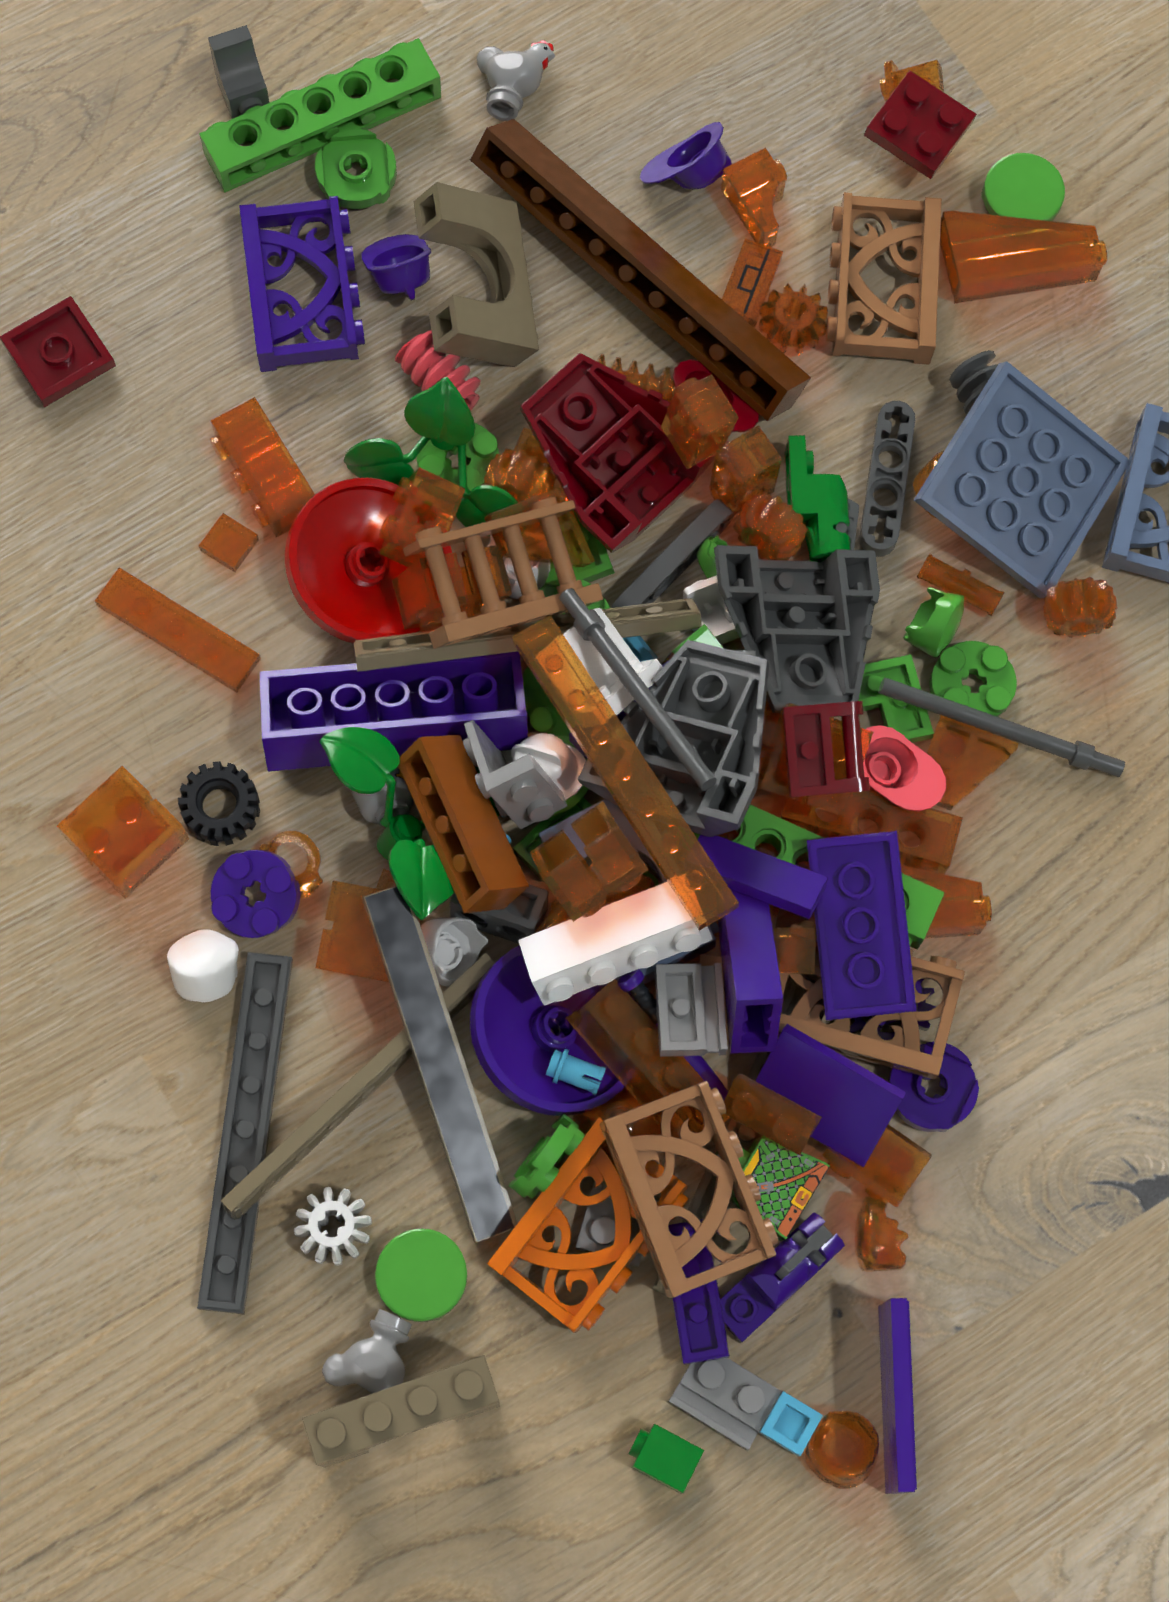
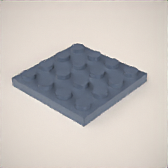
(1022, 480)

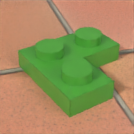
(901, 716)

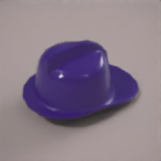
(692, 162)
(398, 263)

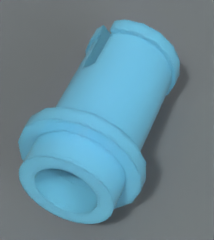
(572, 1071)

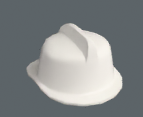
(555, 757)

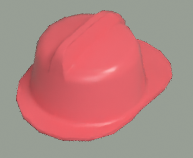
(902, 771)

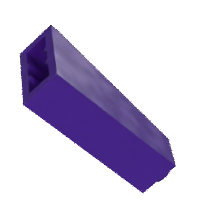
(750, 976)

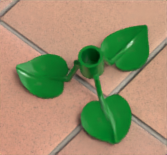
(447, 421)
(364, 765)

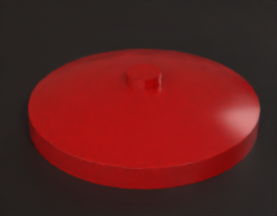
(337, 561)

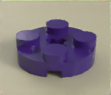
(277, 881)
(938, 1112)

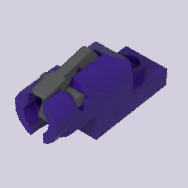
(779, 1277)

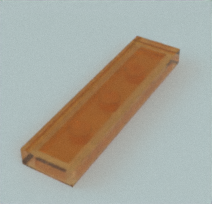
(178, 629)

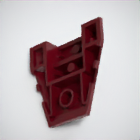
(608, 449)

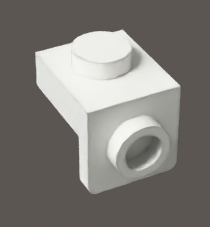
(712, 609)

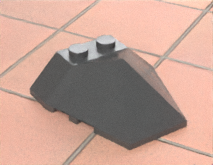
(803, 620)
(720, 710)

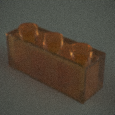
(261, 465)

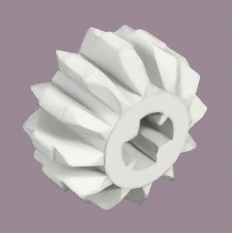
(319, 1218)

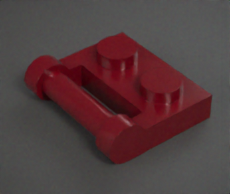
(811, 753)

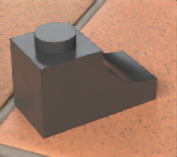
(238, 71)

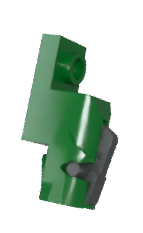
(821, 501)

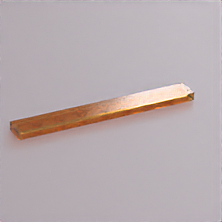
(625, 773)

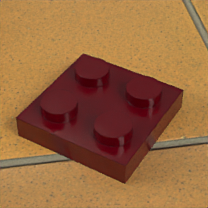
(920, 124)
(57, 351)

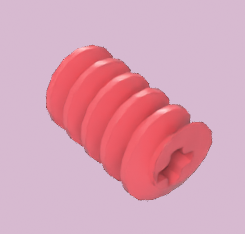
(430, 366)

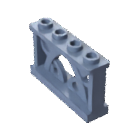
(1127, 529)

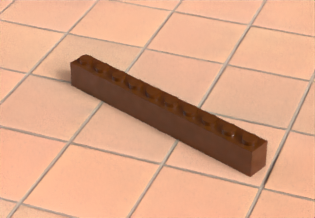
(640, 269)

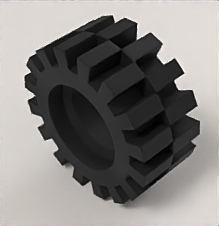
(219, 778)

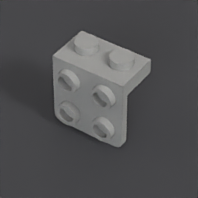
(517, 788)

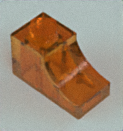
(752, 190)

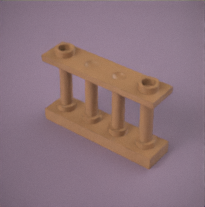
(495, 614)

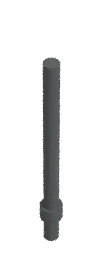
(592, 629)
(1078, 754)

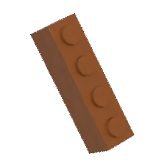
(462, 824)

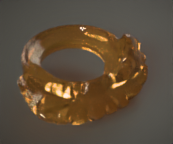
(310, 878)

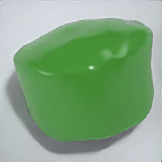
(935, 622)

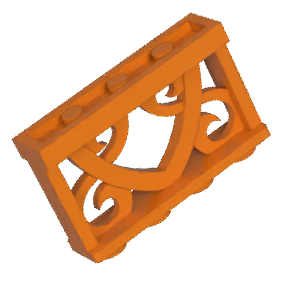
(528, 1243)

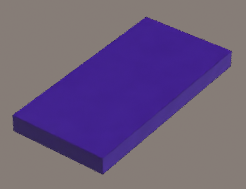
(862, 926)
(897, 1396)

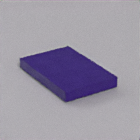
(847, 1096)

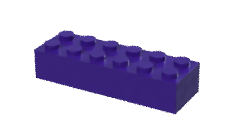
(394, 701)

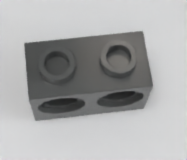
(515, 921)

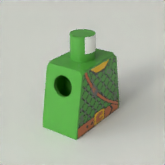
(783, 1180)

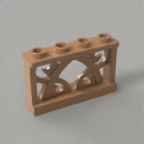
(921, 238)
(904, 1048)
(671, 1251)

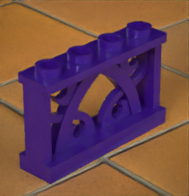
(274, 329)

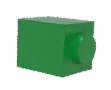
(665, 1457)

